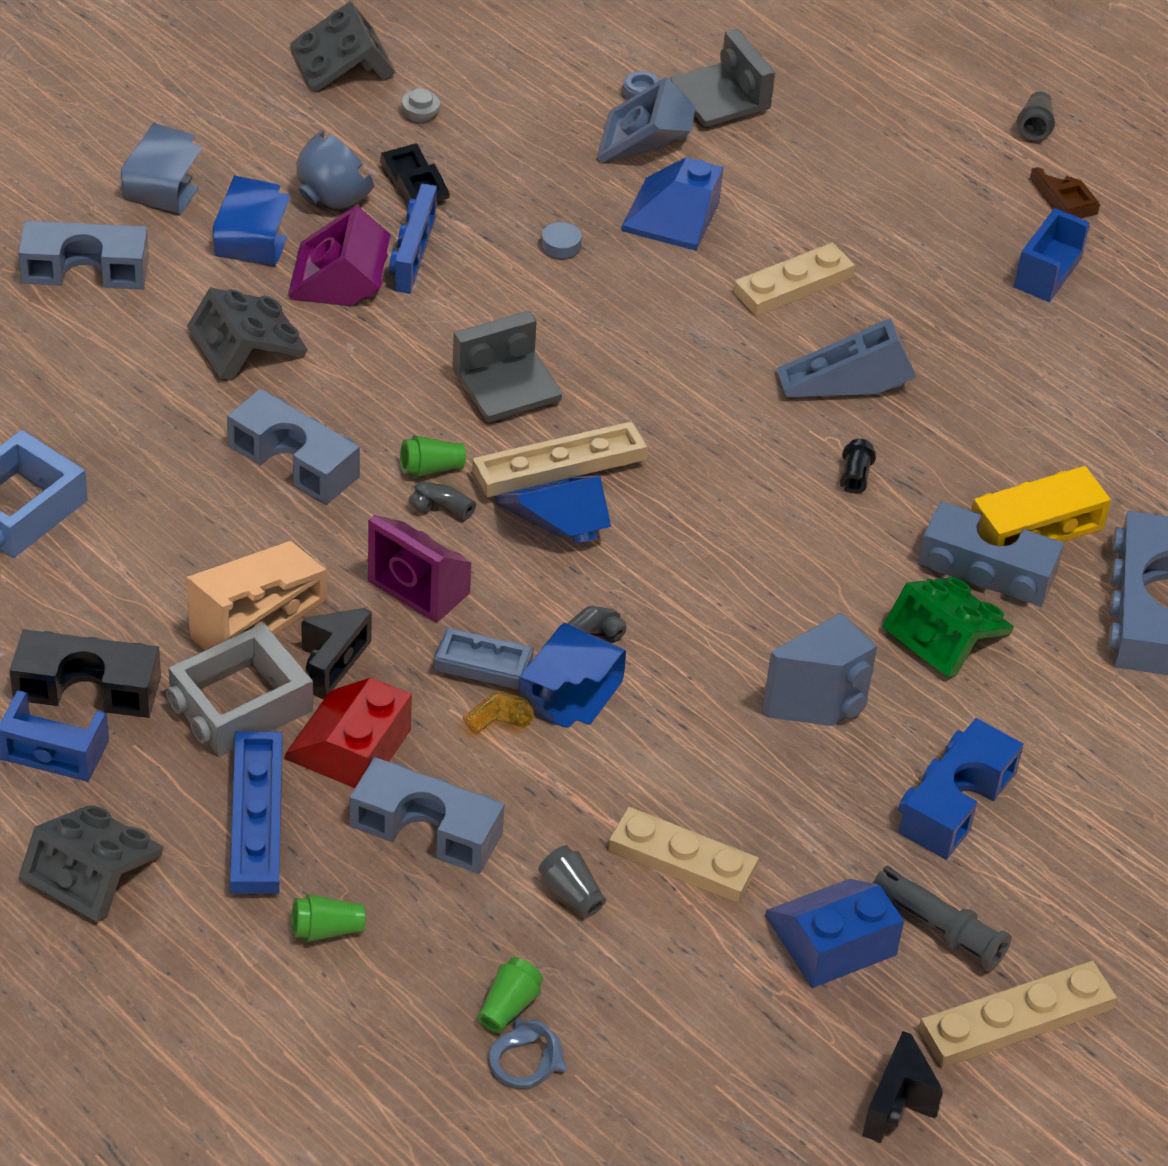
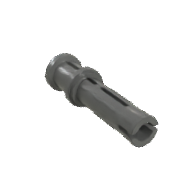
(958, 927)

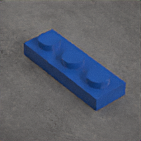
(413, 238)

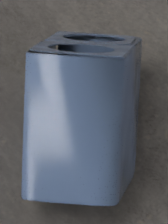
(157, 170)

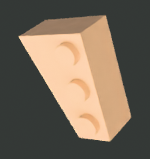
(253, 590)

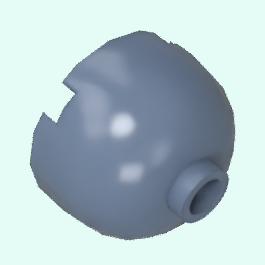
(331, 173)

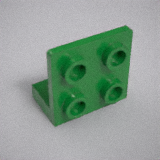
(943, 621)

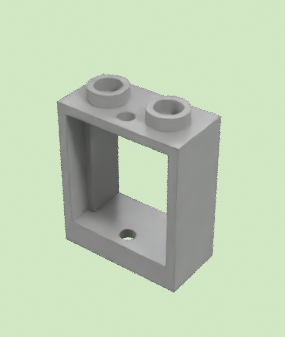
(257, 647)

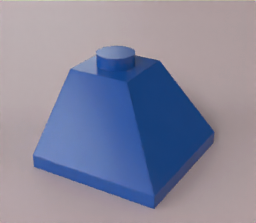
(676, 203)
(562, 507)

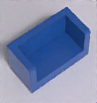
(1051, 254)
(51, 744)

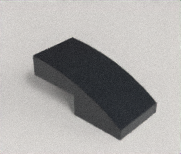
(409, 169)

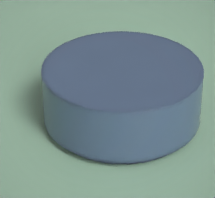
(637, 82)
(561, 240)

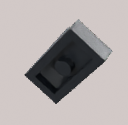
(334, 645)
(905, 1084)

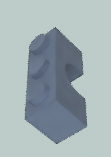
(55, 247)
(321, 458)
(1017, 570)
(396, 796)

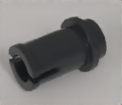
(858, 458)

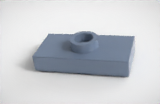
(482, 658)

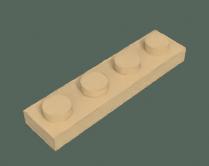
(559, 459)
(1017, 1014)

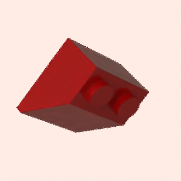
(352, 729)

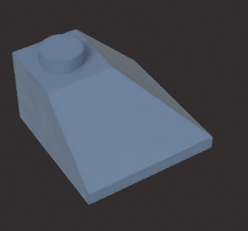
(647, 122)

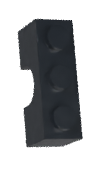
(52, 662)

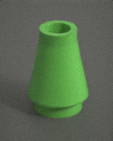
(429, 456)
(325, 917)
(511, 992)

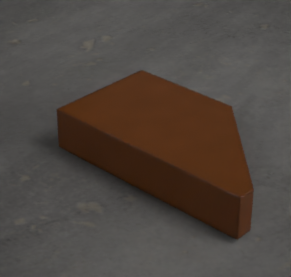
(1066, 195)

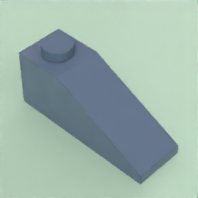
(853, 366)

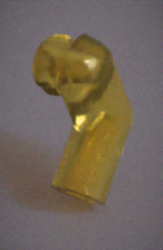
(501, 708)

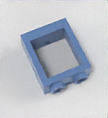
(62, 484)

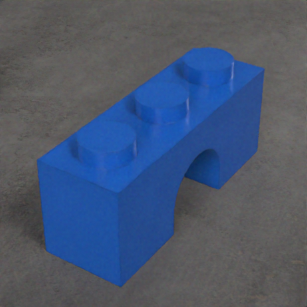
(974, 761)

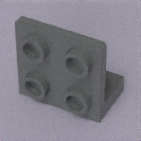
(339, 45)
(730, 88)
(234, 323)
(502, 368)
(83, 857)

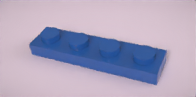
(256, 813)

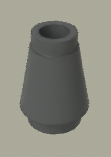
(1037, 117)
(572, 881)

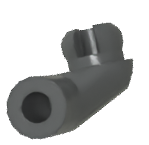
(444, 495)
(600, 622)

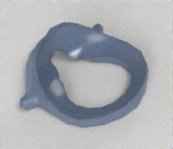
(521, 1035)

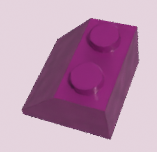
(341, 261)
(416, 568)

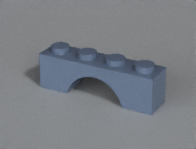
(1141, 622)

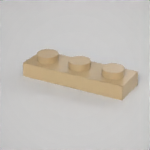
(794, 279)
(683, 854)

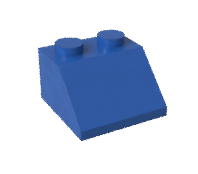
(838, 929)

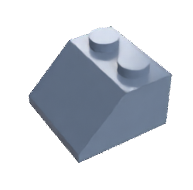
(821, 674)

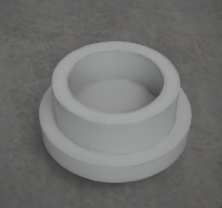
(420, 105)

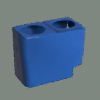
(249, 222)
(572, 676)

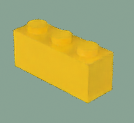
(1053, 506)

